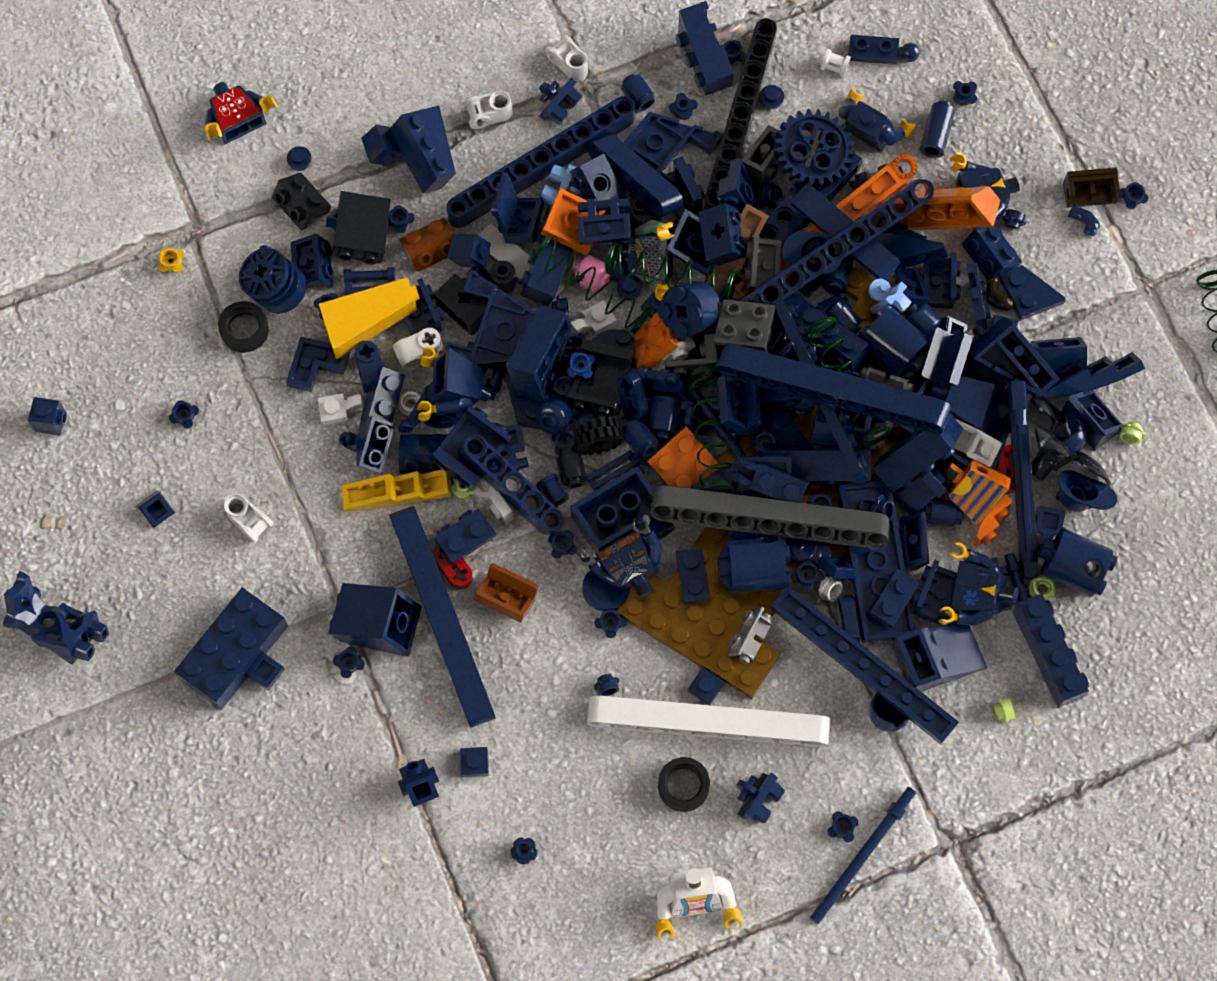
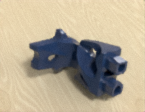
(65, 639)

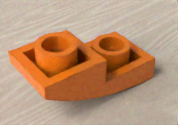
(989, 526)

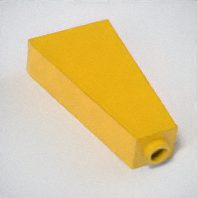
(367, 313)

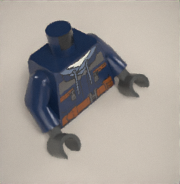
(629, 560)

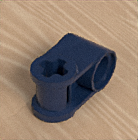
(367, 367)

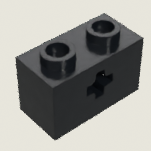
(466, 315)

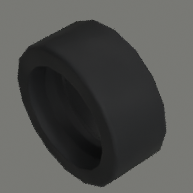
(239, 309)
(698, 769)

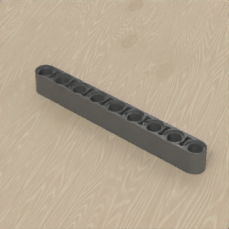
(770, 517)

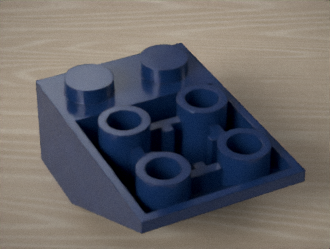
(938, 655)

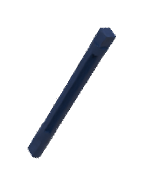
(1023, 479)

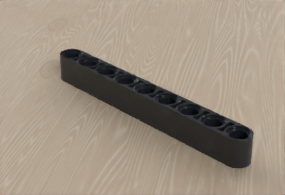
(743, 106)

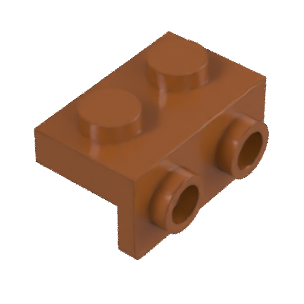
(428, 244)
(507, 593)

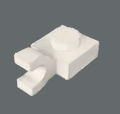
(594, 320)
(335, 408)
(498, 507)

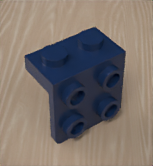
(516, 217)

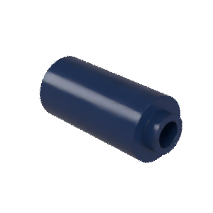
(937, 129)
(838, 280)

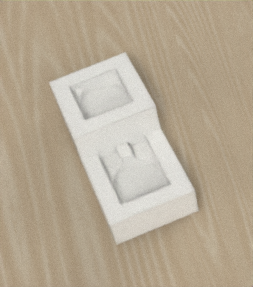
(977, 444)

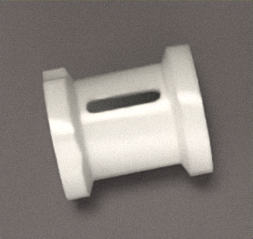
(835, 63)

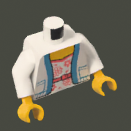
(693, 894)

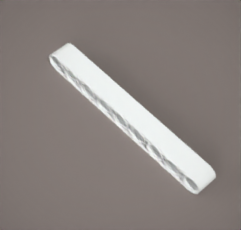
(708, 721)

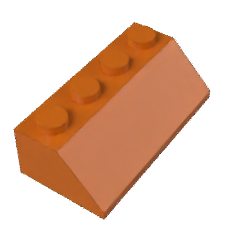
(952, 209)

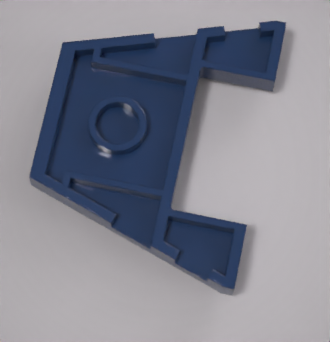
(661, 139)
(501, 324)

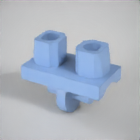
(562, 177)
(891, 297)

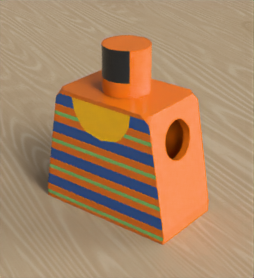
(976, 489)

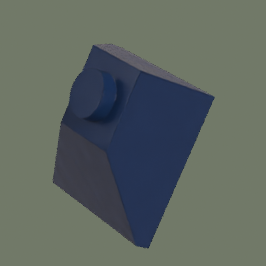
(688, 243)

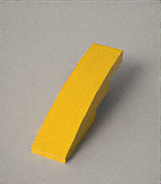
(396, 491)

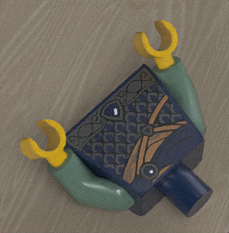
(653, 238)

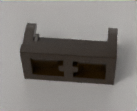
(1091, 187)

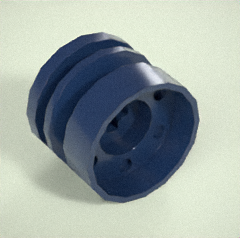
(272, 280)

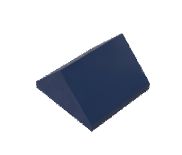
(1094, 415)

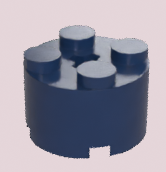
(689, 309)

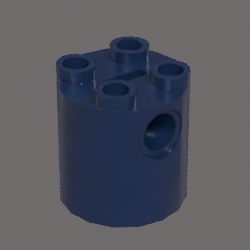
(895, 343)
(1067, 558)
(754, 564)

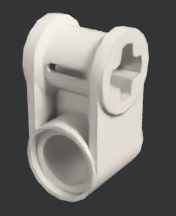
(566, 55)
(487, 109)
(410, 349)
(250, 520)

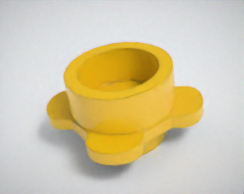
(168, 254)

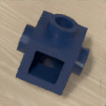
(418, 782)

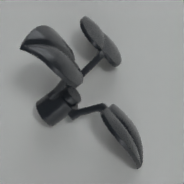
(1047, 443)

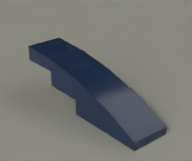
(1083, 378)

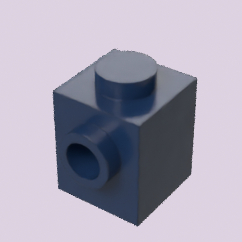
(380, 146)
(469, 250)
(47, 416)

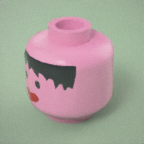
(601, 277)

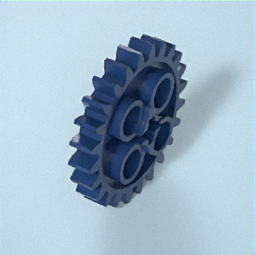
(835, 157)

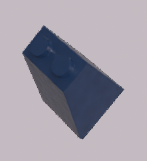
(375, 618)

